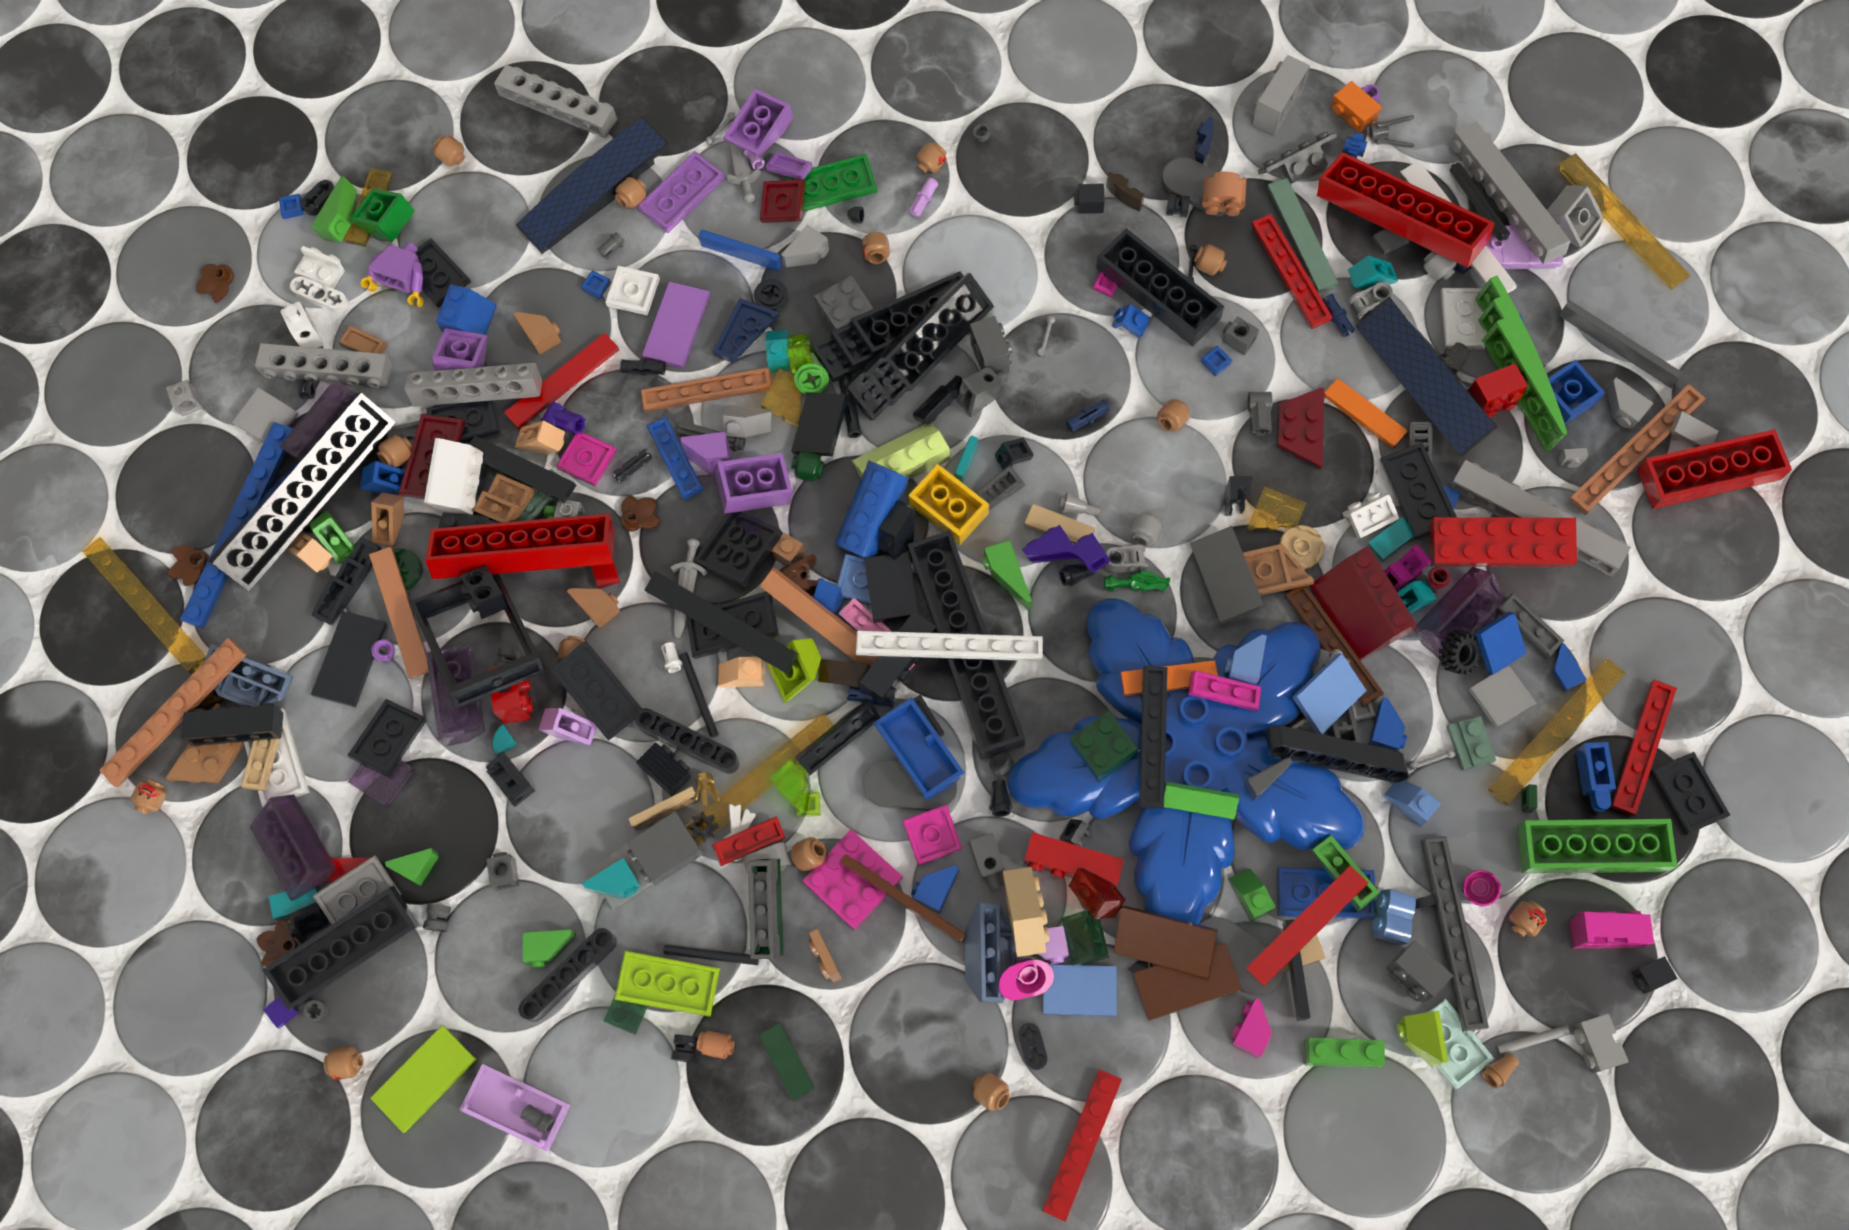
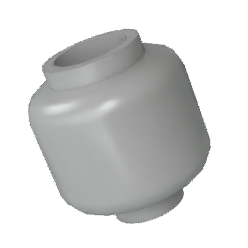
(1438, 266)
(1146, 529)

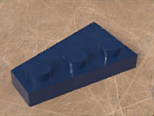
(743, 329)

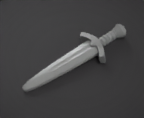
(743, 173)
(687, 579)

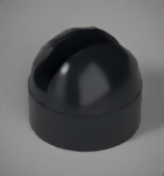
(856, 214)

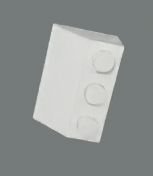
(453, 477)

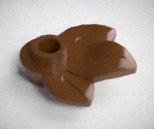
(215, 280)
(641, 511)
(186, 566)
(276, 943)

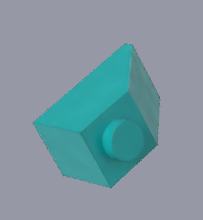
(1371, 272)
(777, 350)
(1417, 596)
(614, 881)

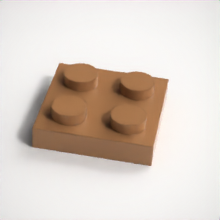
(820, 949)

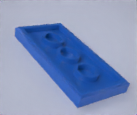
(1302, 886)

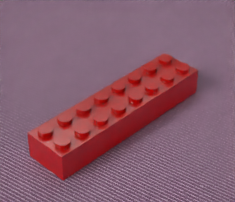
(1405, 209)
(521, 546)

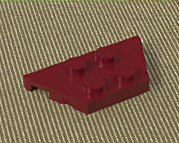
(1302, 426)

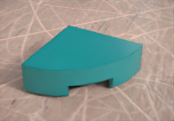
(503, 740)

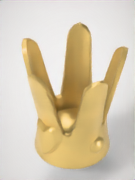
(706, 782)

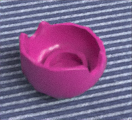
(1481, 888)

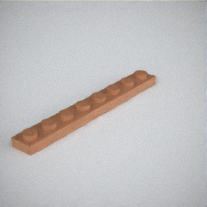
(1635, 450)
(172, 712)

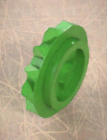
(807, 386)

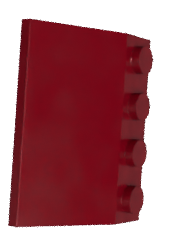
(1363, 604)

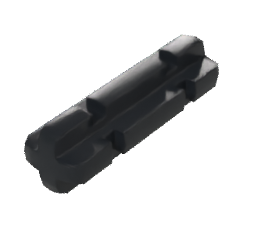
(632, 465)

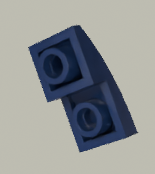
(1205, 134)

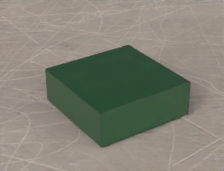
(1529, 798)

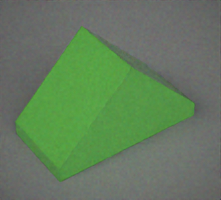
(414, 866)

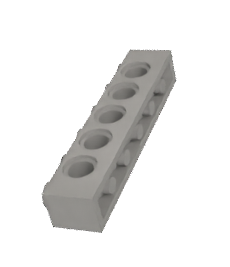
(543, 95)
(272, 355)
(473, 384)

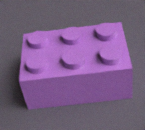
(753, 483)

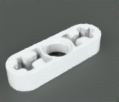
(314, 287)

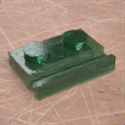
(625, 1015)

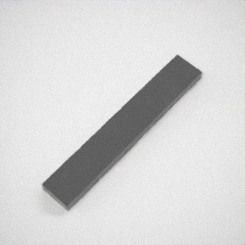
(1620, 344)

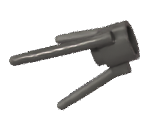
(1380, 130)

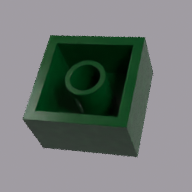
(1103, 746)

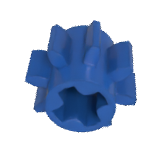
(1355, 145)

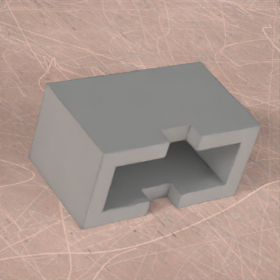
(1598, 1043)

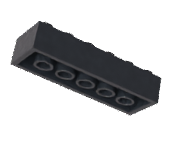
(1159, 287)
(340, 947)

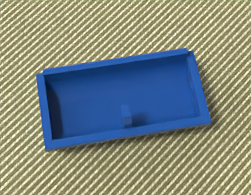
(869, 508)
(919, 749)

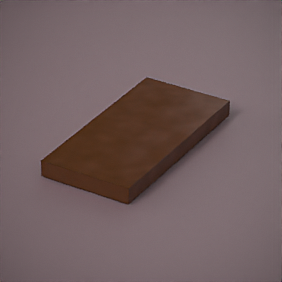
(1165, 941)
(1172, 990)

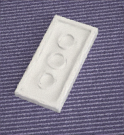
(287, 771)

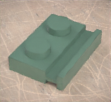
(1471, 743)

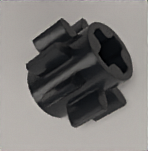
(708, 830)

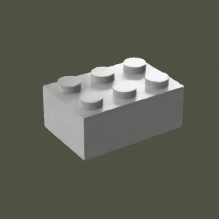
(1279, 94)

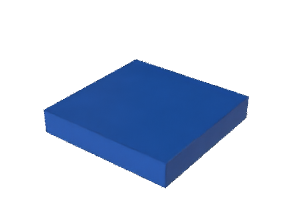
(1501, 642)

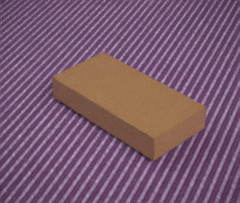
(360, 341)

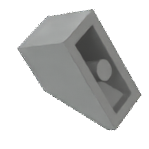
(805, 248)
(1626, 404)
(746, 421)

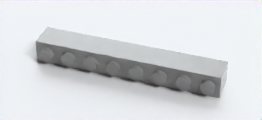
(1510, 193)
(1510, 500)

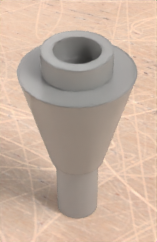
(1072, 505)

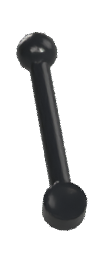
(1193, 248)

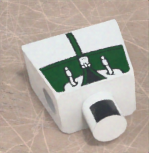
(300, 320)

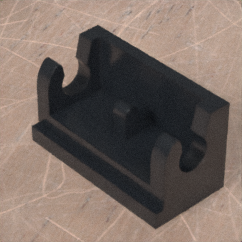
(1236, 492)
(509, 779)

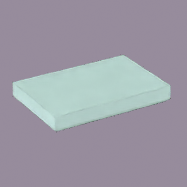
(1464, 1050)

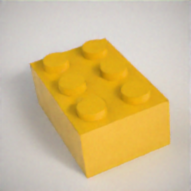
(948, 504)

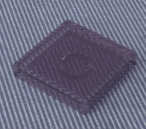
(379, 786)

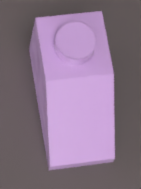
(567, 726)
(1056, 947)

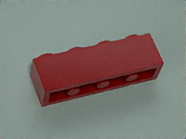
(1065, 858)

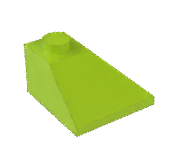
(802, 671)
(1424, 1036)

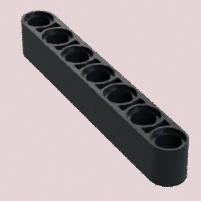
(1336, 754)

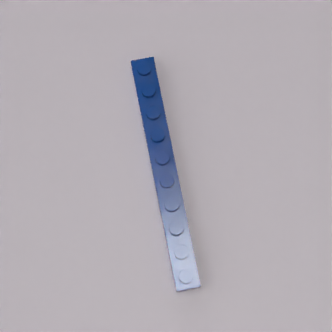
(254, 489)

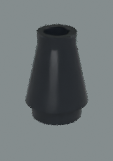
(1074, 574)
(1000, 801)

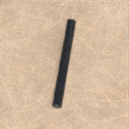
(698, 694)
(710, 955)

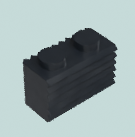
(664, 769)

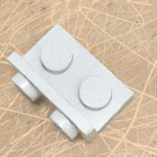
(319, 267)
(1371, 514)

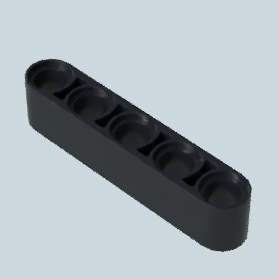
(680, 732)
(556, 979)

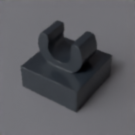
(1074, 832)

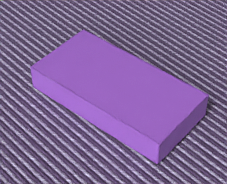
(789, 166)

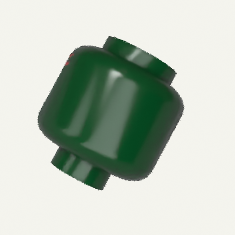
(807, 466)

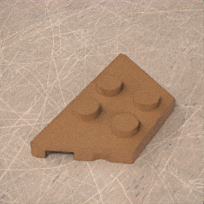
(1276, 570)
(205, 762)

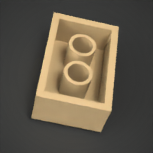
(1025, 911)

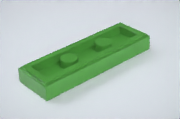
(1200, 800)

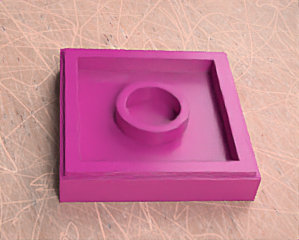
(586, 458)
(932, 834)

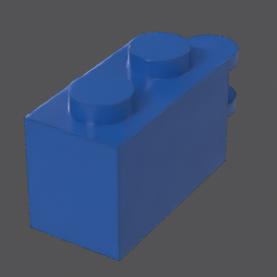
(1596, 774)

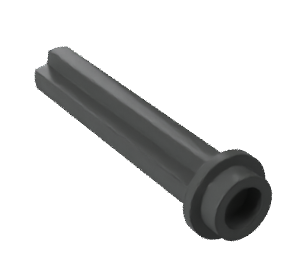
(691, 430)

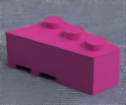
(1611, 930)

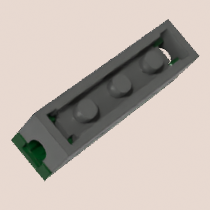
(765, 908)

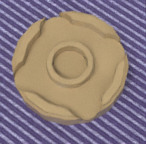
(1304, 545)

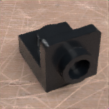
(1013, 453)

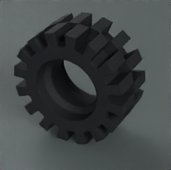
(1451, 651)

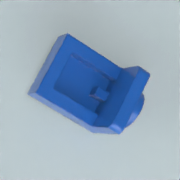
(1131, 319)

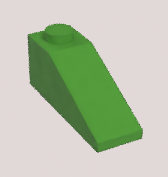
(334, 216)
(1005, 569)
(1336, 862)

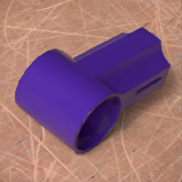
(564, 419)

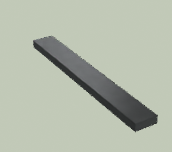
(1454, 934)

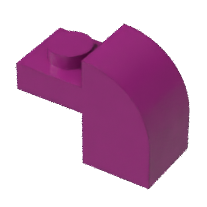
(1407, 568)

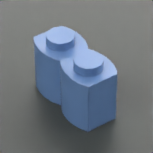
(1394, 916)

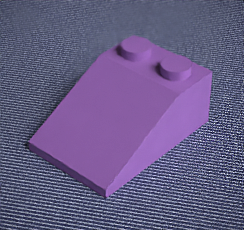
(759, 123)

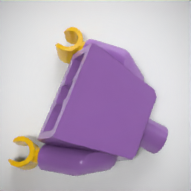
(396, 269)

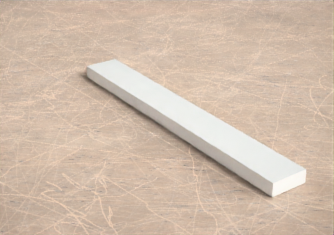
(1485, 263)
(949, 645)

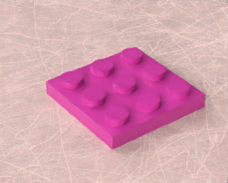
(843, 890)

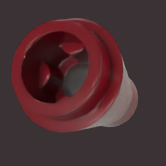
(1438, 578)

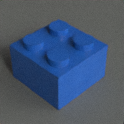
(1574, 391)

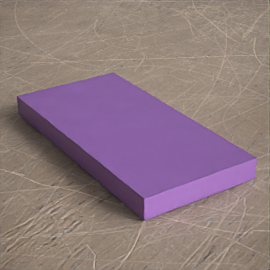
(681, 191)
(676, 325)

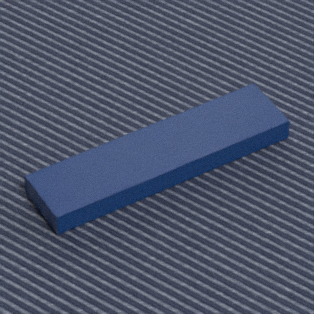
(740, 250)
(675, 458)

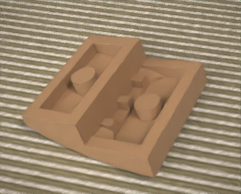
(504, 500)

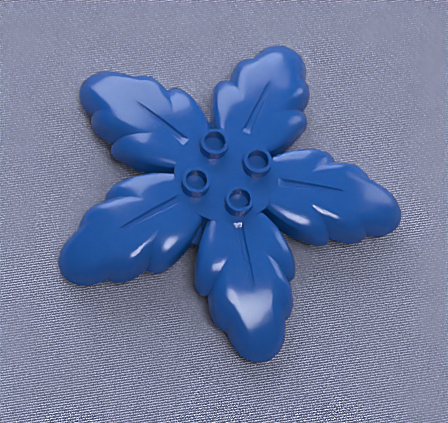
(1205, 748)

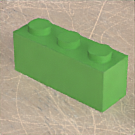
(1344, 1052)

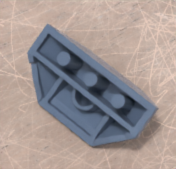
(253, 682)
(988, 951)

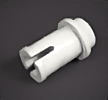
(670, 655)

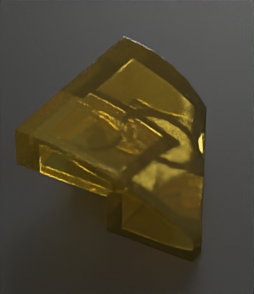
(784, 398)
(1276, 511)

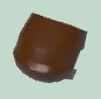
(799, 571)

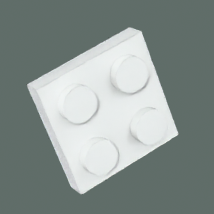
(632, 290)

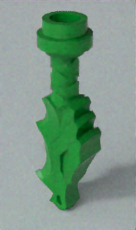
(1142, 581)

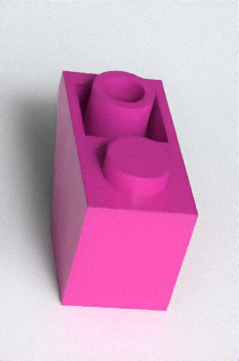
(1254, 1030)

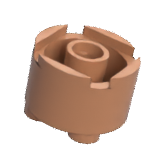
(1224, 193)

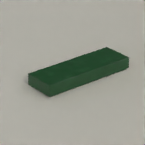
(786, 1061)

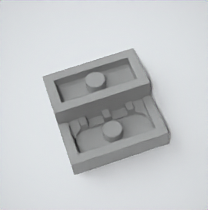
(261, 412)
(1502, 696)

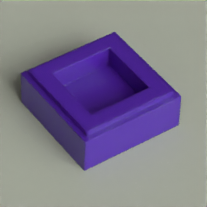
(279, 1013)

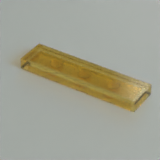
(378, 180)

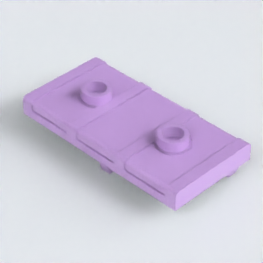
(1517, 254)
(501, 1100)

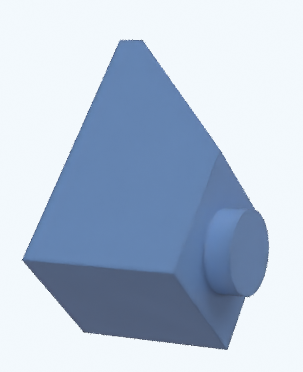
(1247, 661)
(1412, 801)

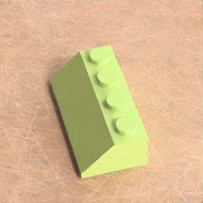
(909, 453)

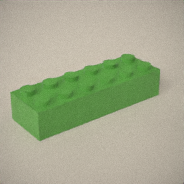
(1596, 846)

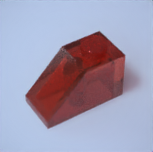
(1096, 894)

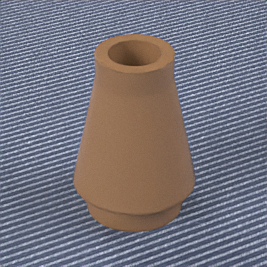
(1498, 1072)

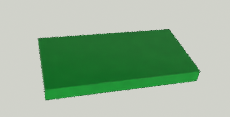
(838, 182)

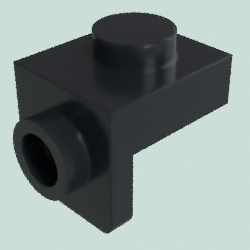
(305, 921)

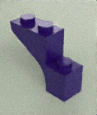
(1057, 546)

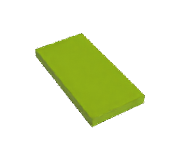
(667, 984)
(423, 1079)

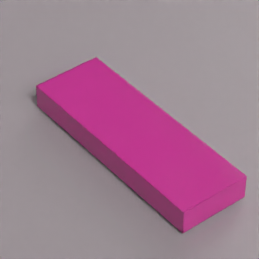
(1224, 690)

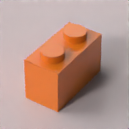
(1355, 107)

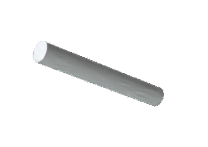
(1532, 1040)

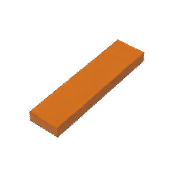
(1365, 413)
(1177, 677)

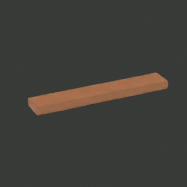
(706, 389)
(400, 612)
(814, 614)

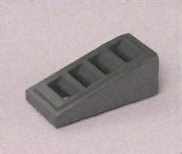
(1420, 431)
(1009, 471)
(1263, 780)

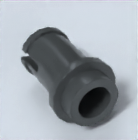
(613, 243)
(537, 1118)

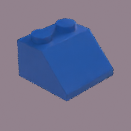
(465, 311)

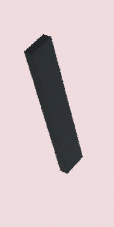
(524, 470)
(1153, 738)

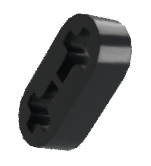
(317, 197)
(1038, 1044)

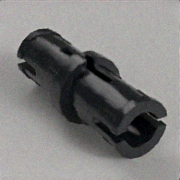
(643, 367)

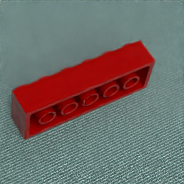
(1714, 469)
(1502, 542)

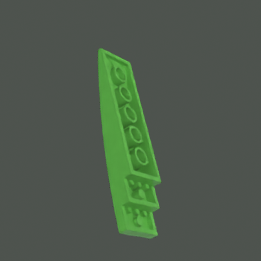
(1511, 344)

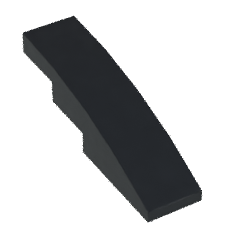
(346, 583)

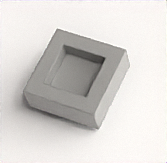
(1572, 457)

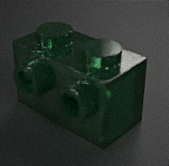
(1084, 938)

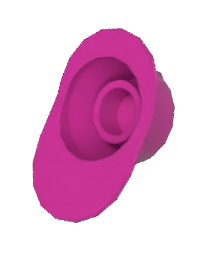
(1026, 979)

